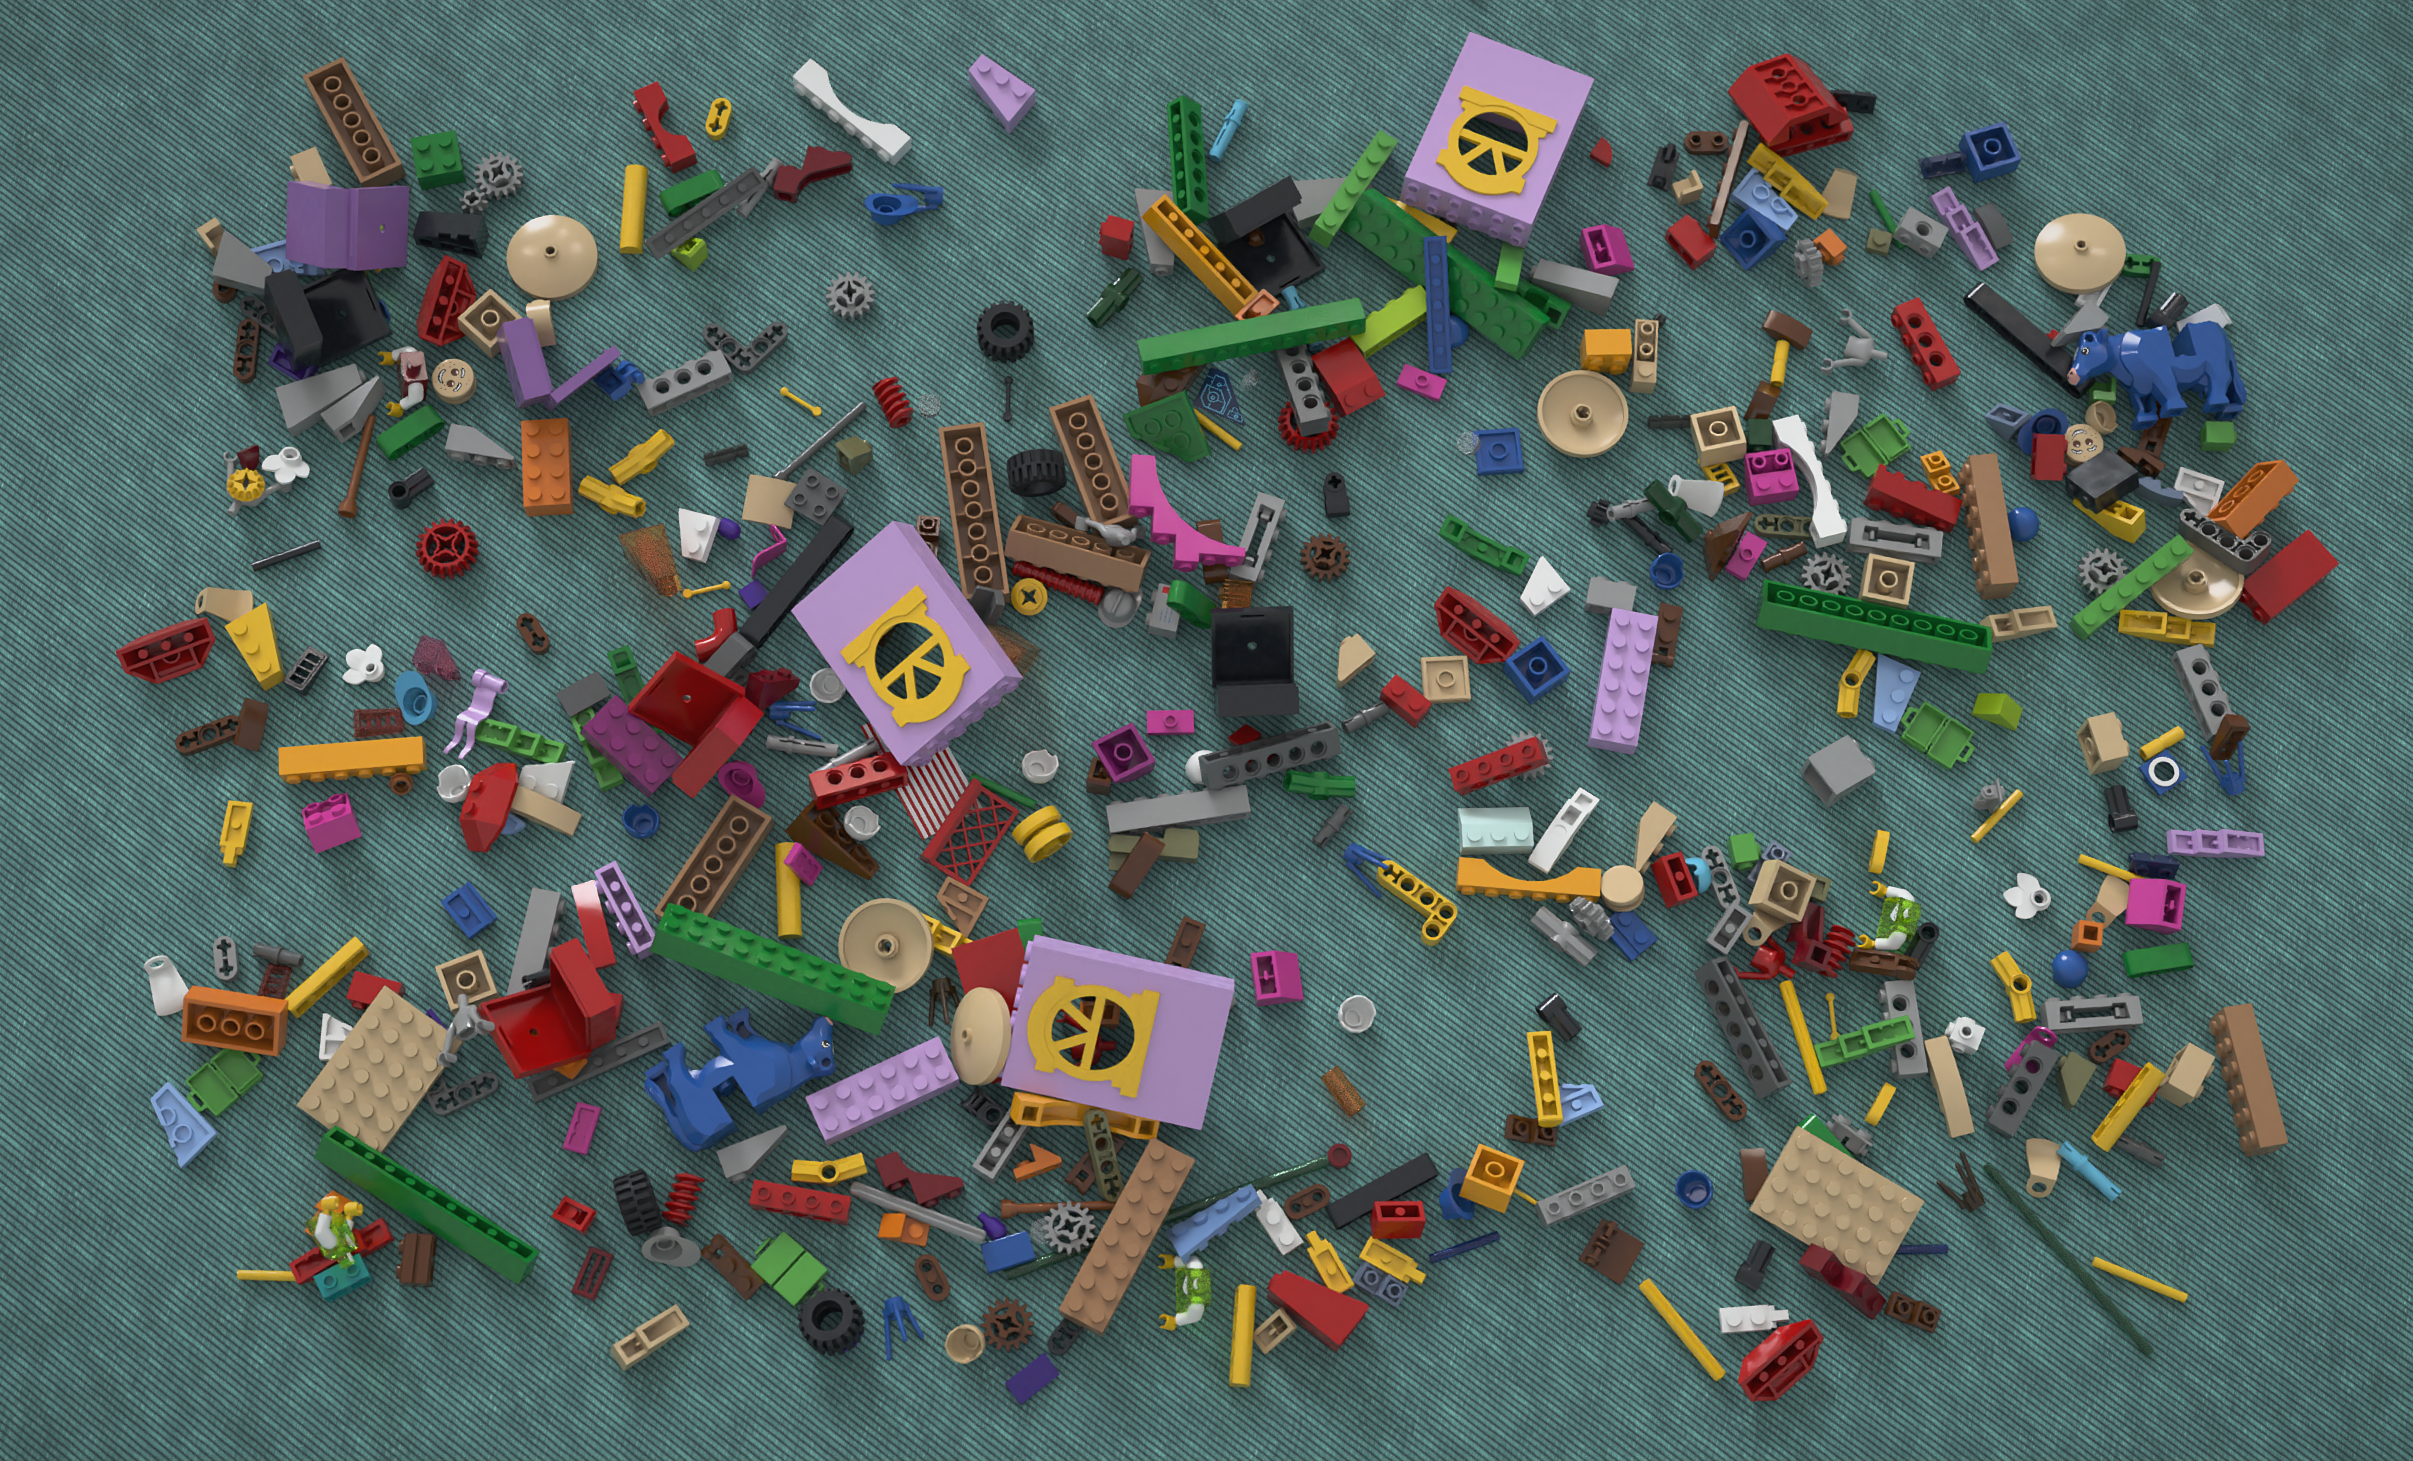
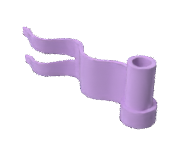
(480, 708)

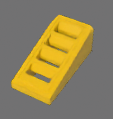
(1733, 484)

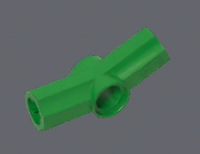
(1319, 785)

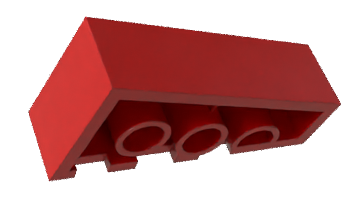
(1911, 500)

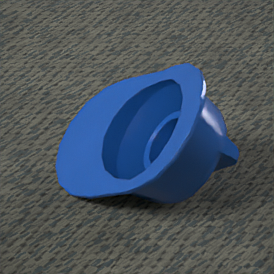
(890, 209)
(2043, 422)
(1452, 1204)

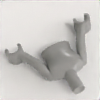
(1857, 350)
(236, 505)
(1113, 534)
(467, 1024)

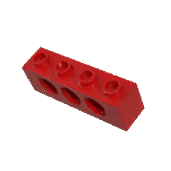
(1817, 137)
(1915, 313)
(1498, 766)
(874, 774)
(800, 1202)

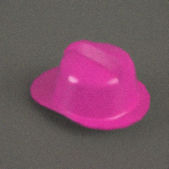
(742, 781)

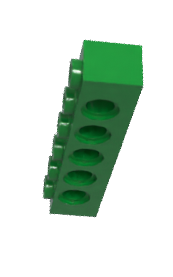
(1188, 159)

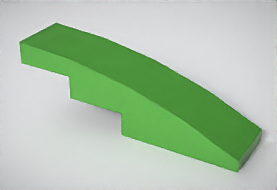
(1509, 266)
(520, 742)
(605, 772)
(1864, 1042)

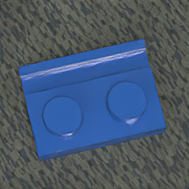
(469, 910)
(1630, 934)

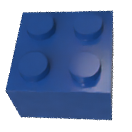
(1990, 152)
(1536, 670)

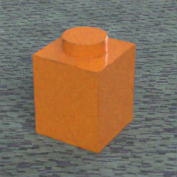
(2087, 936)

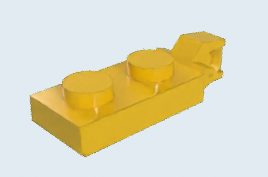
(235, 831)
(1391, 1261)
(1328, 1264)

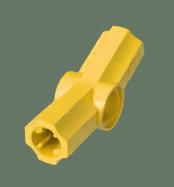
(642, 458)
(612, 498)
(1849, 695)
(2020, 1001)
(813, 1171)

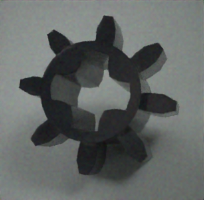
(1597, 512)

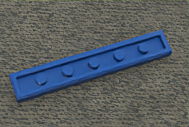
(1437, 304)

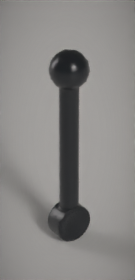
(1007, 416)

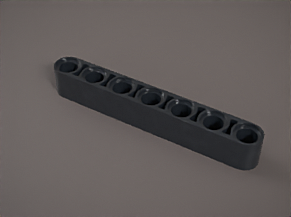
(2024, 336)
(796, 581)

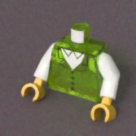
(1897, 919)
(334, 1231)
(1192, 1290)

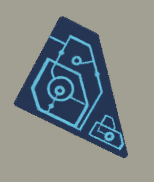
(1218, 397)

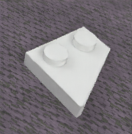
(2199, 490)
(697, 534)
(1543, 588)
(548, 779)
(332, 1036)

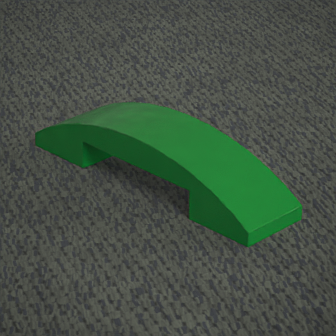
(1482, 548)
(627, 675)

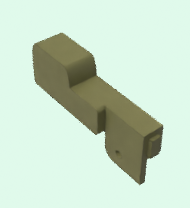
(1180, 846)

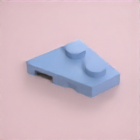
(1578, 1102)

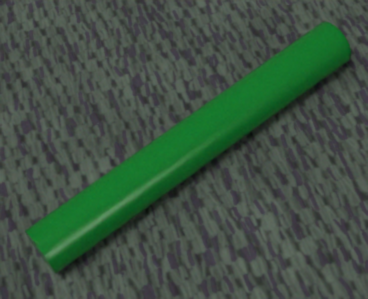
(1886, 217)
(1003, 791)

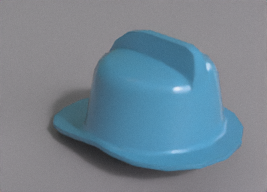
(415, 698)

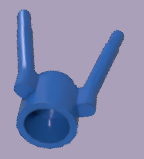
(932, 194)
(782, 710)
(2232, 781)
(1356, 855)
(896, 1309)

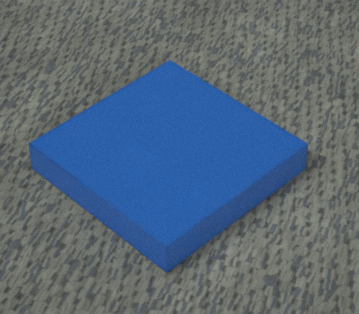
(1499, 452)

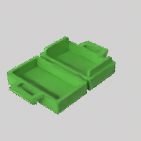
(1875, 444)
(1946, 740)
(215, 1085)
(789, 1269)

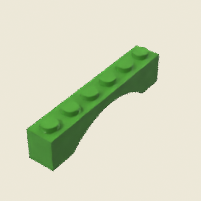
(1356, 182)
(2130, 587)

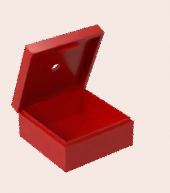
(711, 721)
(567, 1014)

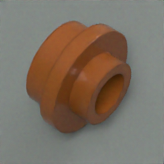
(401, 789)

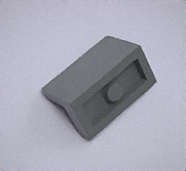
(987, 604)
(583, 694)

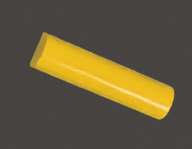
(634, 209)
(788, 896)
(326, 977)
(1544, 1078)
(2128, 1106)
(1242, 1336)

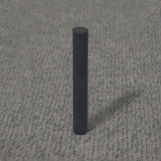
(2148, 293)
(286, 555)

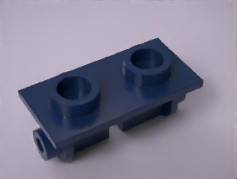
(1943, 164)
(2161, 867)

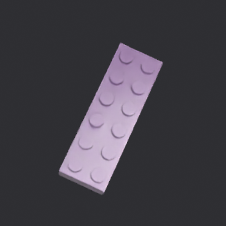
(1622, 681)
(882, 1091)

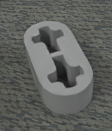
(231, 958)

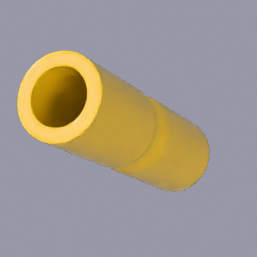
(1780, 361)
(2164, 741)

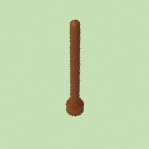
(348, 506)
(1010, 1208)

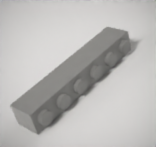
(1178, 811)
(537, 936)

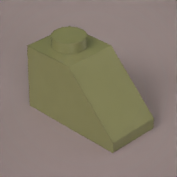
(853, 454)
(2072, 1077)

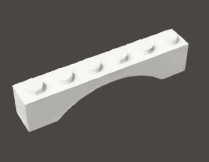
(885, 139)
(1826, 523)

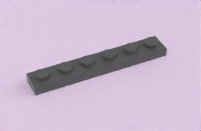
(705, 213)
(601, 1061)

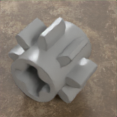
(474, 202)

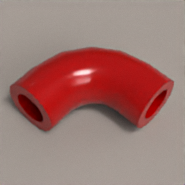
(725, 625)

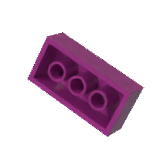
(631, 746)

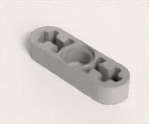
(1719, 860)

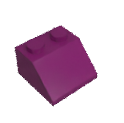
(1124, 754)

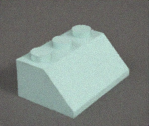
(1495, 830)

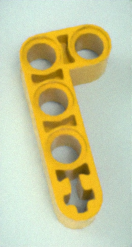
(1413, 897)

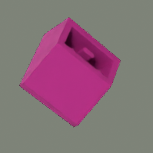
(1605, 250)
(1770, 477)
(331, 822)
(2155, 905)
(1275, 977)

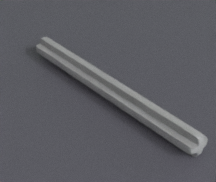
(918, 1212)

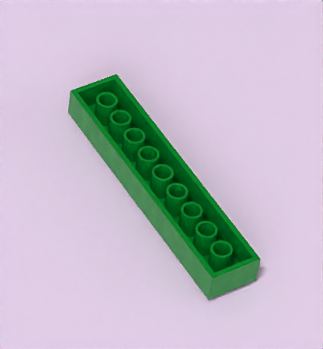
(1472, 295)
(1874, 627)
(772, 968)

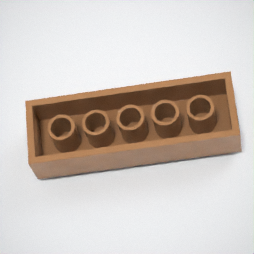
(354, 125)
(1092, 462)
(1988, 527)
(1077, 553)
(719, 859)
(2248, 1080)

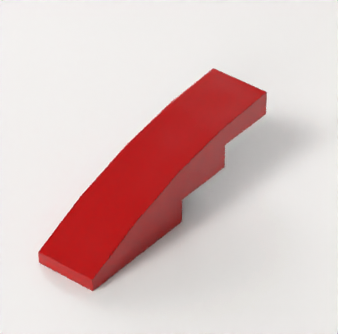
(594, 925)
(368, 1241)

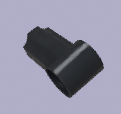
(2168, 311)
(411, 486)
(2120, 816)
(1919, 946)
(1554, 1011)
(1753, 1269)

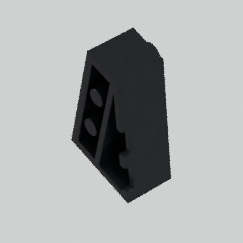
(452, 232)

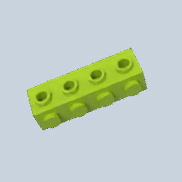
(1392, 321)

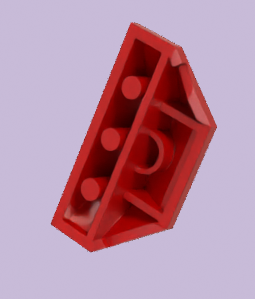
(445, 299)
(1474, 628)
(168, 651)
(488, 805)
(1780, 1361)

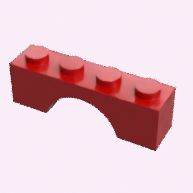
(676, 149)

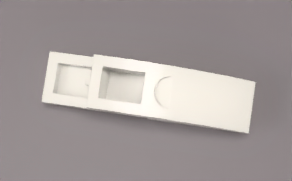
(1562, 830)

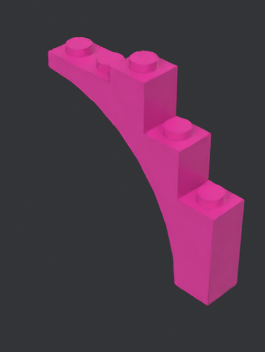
(1167, 527)

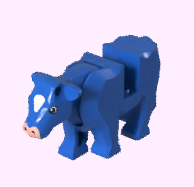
(2160, 369)
(761, 1067)

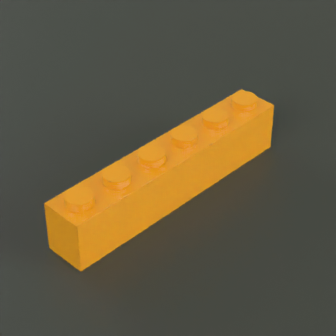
(1199, 254)
(352, 759)

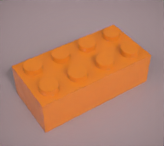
(547, 467)
(2254, 497)
(234, 1020)

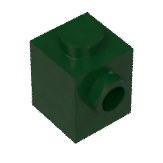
(1758, 435)

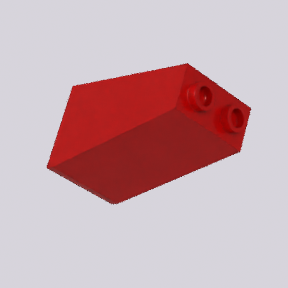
(2287, 577)
(1317, 1308)

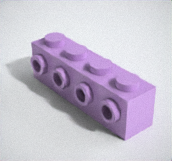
(625, 906)

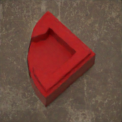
(1602, 152)

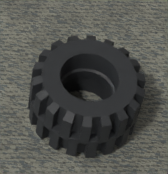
(1005, 315)
(1036, 472)
(637, 1202)
(818, 1308)

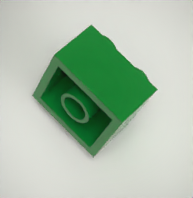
(438, 160)

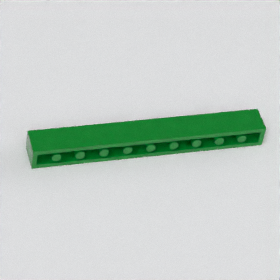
(1251, 336)
(427, 1205)

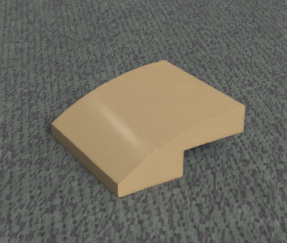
(766, 502)

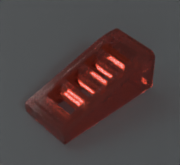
(368, 730)
(279, 991)

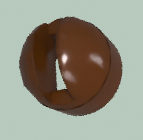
(1256, 238)

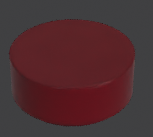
(1339, 1156)

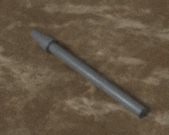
(820, 442)

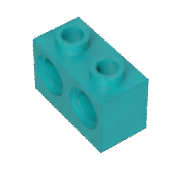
(339, 1282)

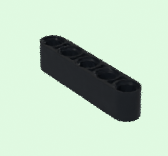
(1385, 1188)

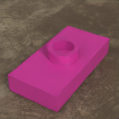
(1421, 382)
(1746, 556)
(1170, 722)
(803, 864)
(582, 1128)

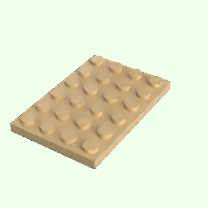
(379, 1072)
(1836, 1204)

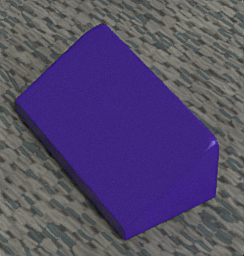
(279, 361)
(1032, 1378)

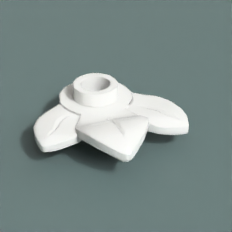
(286, 465)
(362, 663)
(2024, 895)

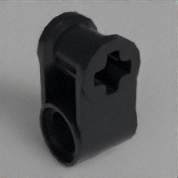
(1335, 499)
(980, 1106)

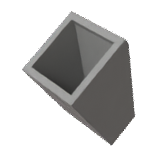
(239, 266)
(1837, 770)

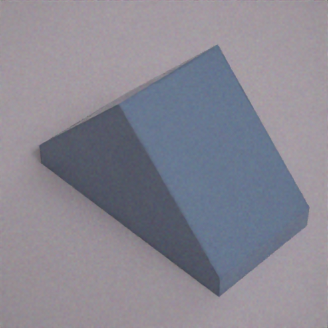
(2007, 420)

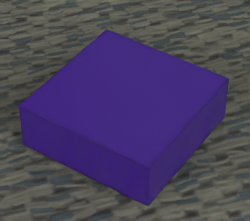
(753, 594)

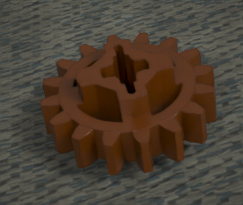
(1327, 548)
(1018, 1328)

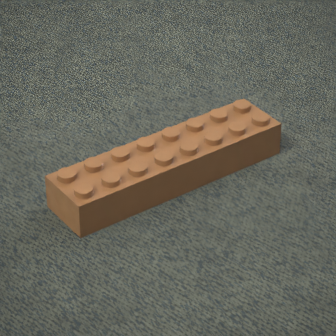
(973, 508)
(1126, 1237)

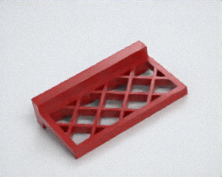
(951, 823)

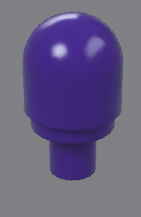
(729, 529)
(993, 1226)

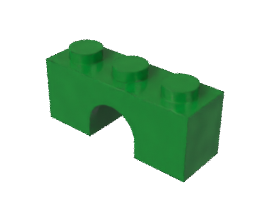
(1545, 301)

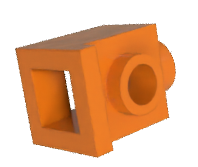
(1831, 248)

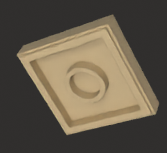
(1445, 679)

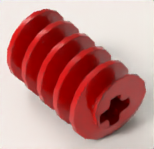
(891, 402)
(1838, 940)
(682, 1198)

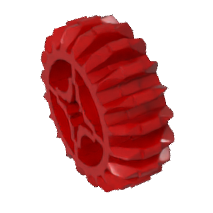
(1316, 441)
(458, 534)

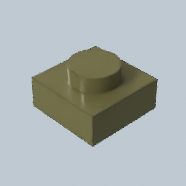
(1878, 242)
(1820, 888)

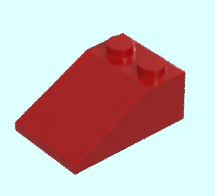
(1347, 377)

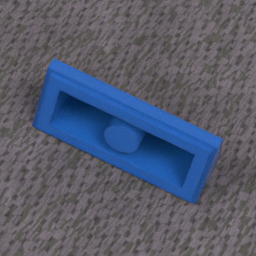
(1007, 1252)

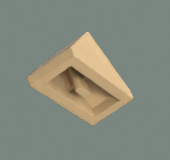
(1274, 1331)

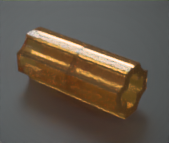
(1343, 1091)

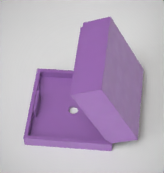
(342, 226)
(529, 371)

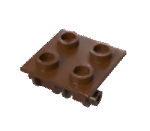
(1611, 1251)

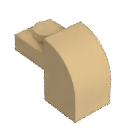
(541, 314)

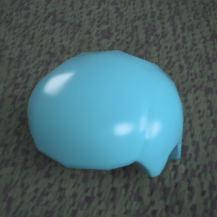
(1700, 873)

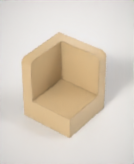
(1688, 189)
(211, 235)

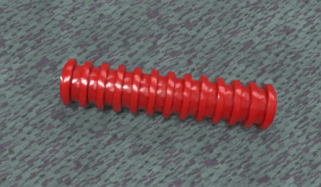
(1060, 582)

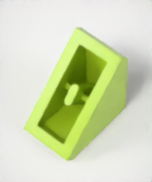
(691, 253)
(1997, 709)

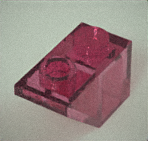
(435, 657)

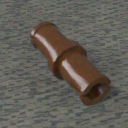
(1783, 557)

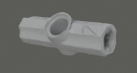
(1563, 936)

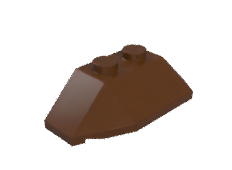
(1161, 385)

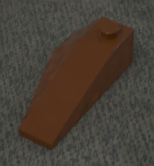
(1723, 542)
(826, 836)

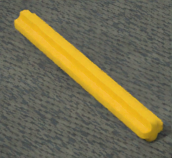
(1803, 1038)
(1682, 1329)

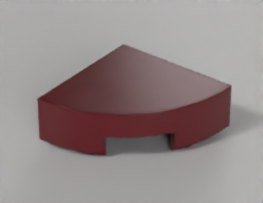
(249, 457)

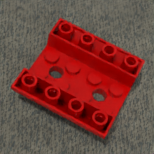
(1771, 100)

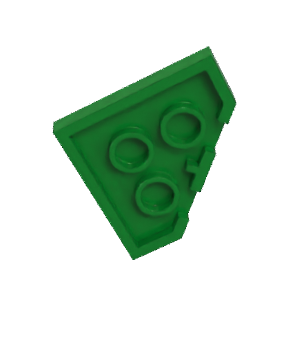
(1170, 426)

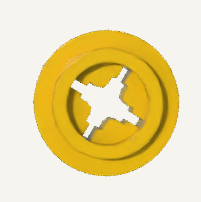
(253, 491)
(1018, 596)

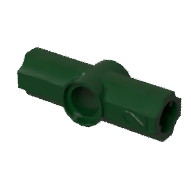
(1114, 298)
(1673, 511)

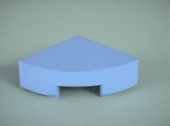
(513, 825)

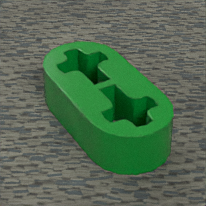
(2139, 265)

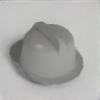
(1118, 606)
(668, 1247)

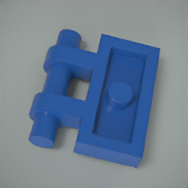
(617, 381)

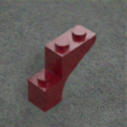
(817, 166)
(769, 686)
(1808, 940)
(926, 1187)
(1848, 1283)

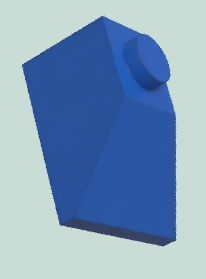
(1752, 238)

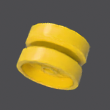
(1042, 834)

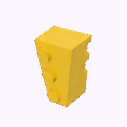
(258, 644)

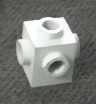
(1964, 1035)

